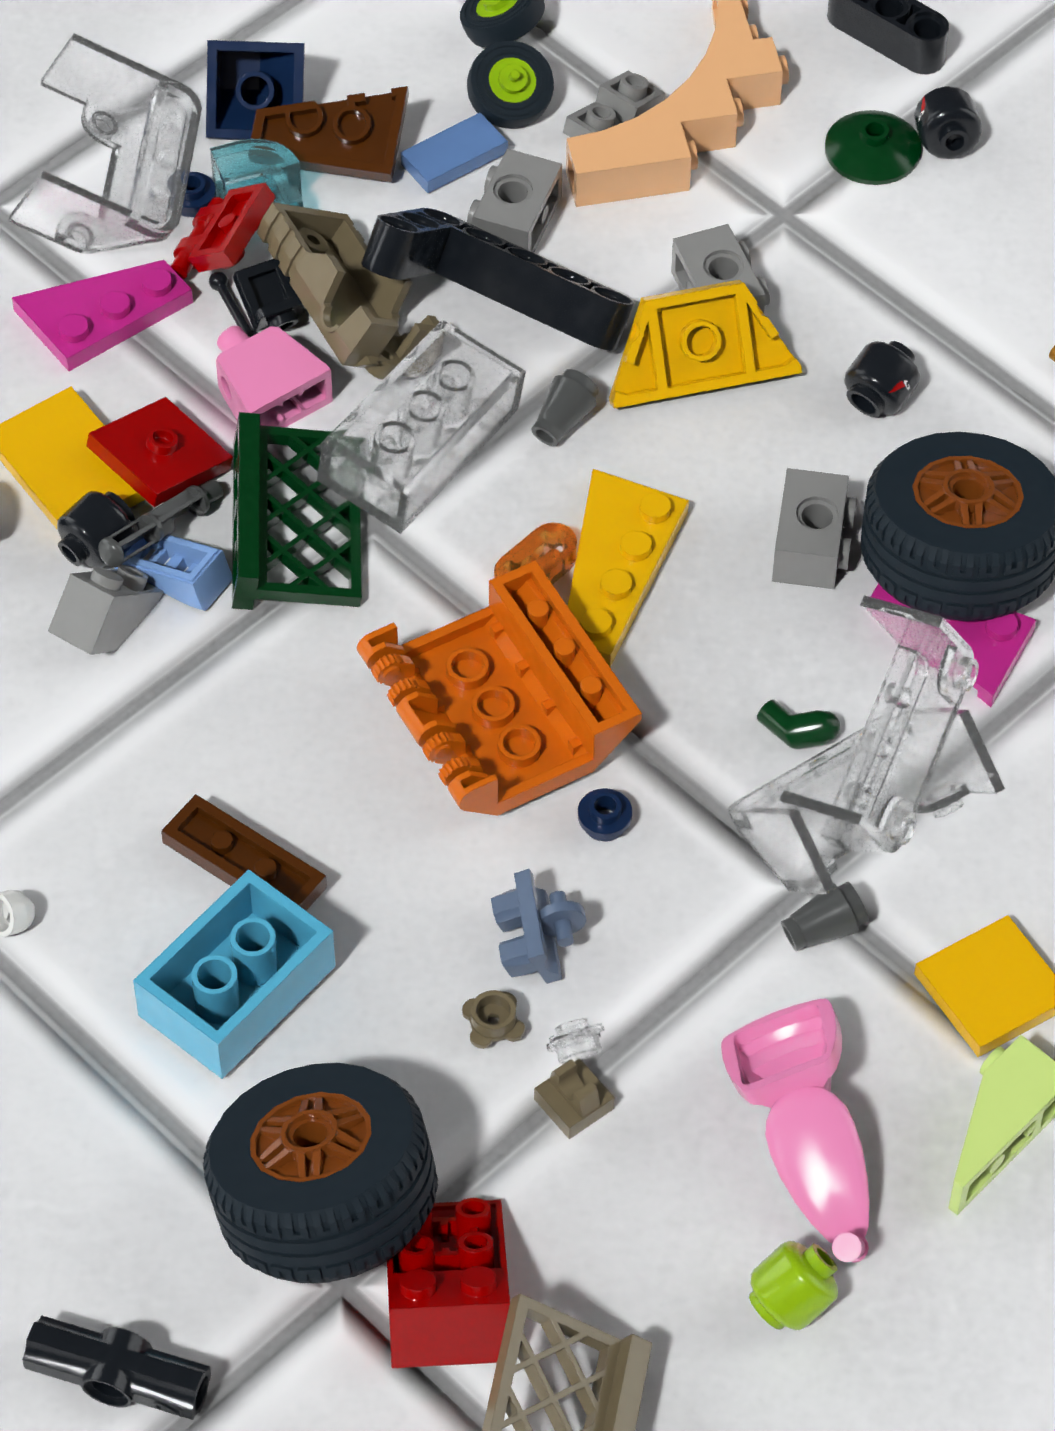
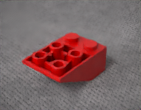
(450, 1288)

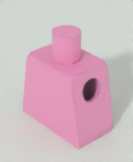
(271, 376)

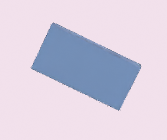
(454, 152)

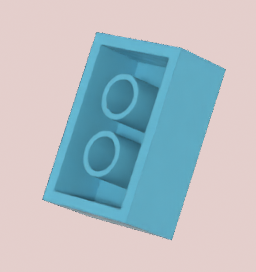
(235, 973)

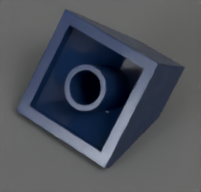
(249, 78)

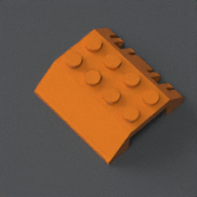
(505, 695)

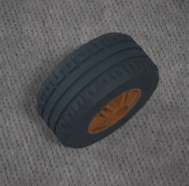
(961, 526)
(320, 1172)

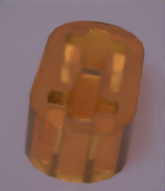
(531, 548)

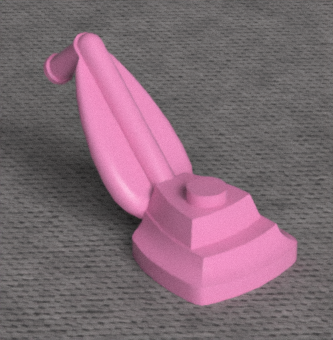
(810, 1134)

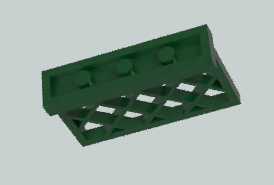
(251, 521)

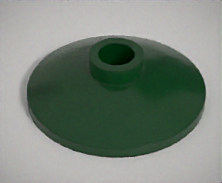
(872, 147)

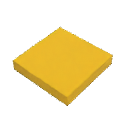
(990, 985)

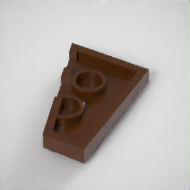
(342, 136)

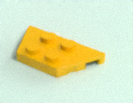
(698, 344)

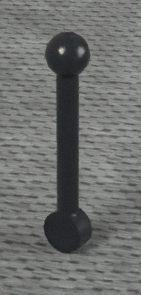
(219, 281)

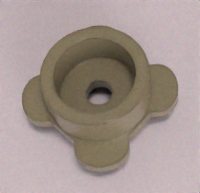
(489, 1005)

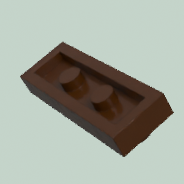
(231, 848)

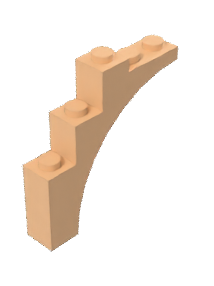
(661, 145)

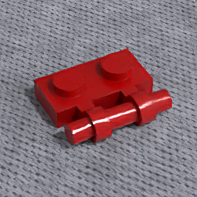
(222, 230)

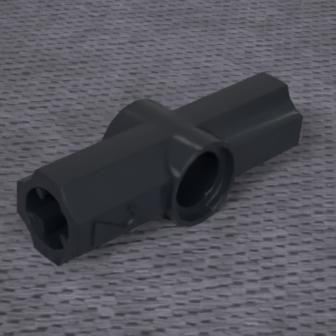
(117, 1367)

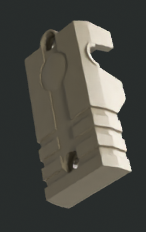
(344, 299)

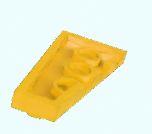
(619, 555)

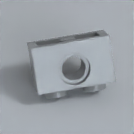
(518, 199)
(715, 258)
(811, 529)

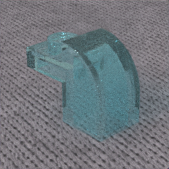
(257, 162)

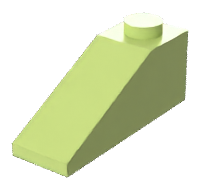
(1008, 1113)

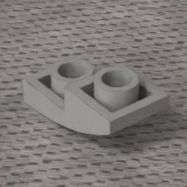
(615, 103)

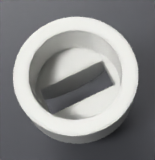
(15, 912)

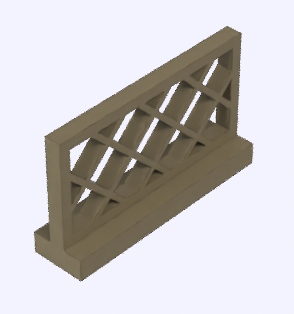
(617, 1382)

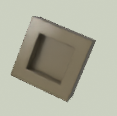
(574, 1097)

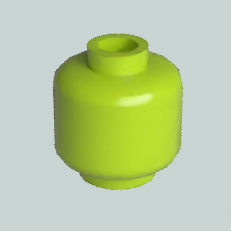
(793, 1285)

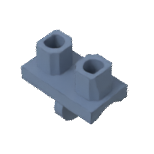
(541, 923)

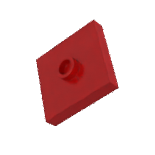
(159, 451)

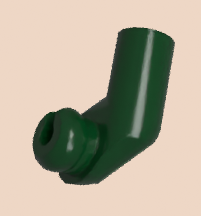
(800, 729)

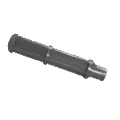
(159, 521)

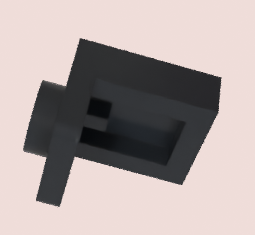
(268, 296)

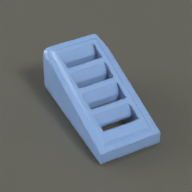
(197, 586)

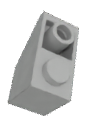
(103, 608)

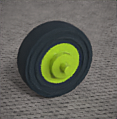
(499, 20)
(510, 84)

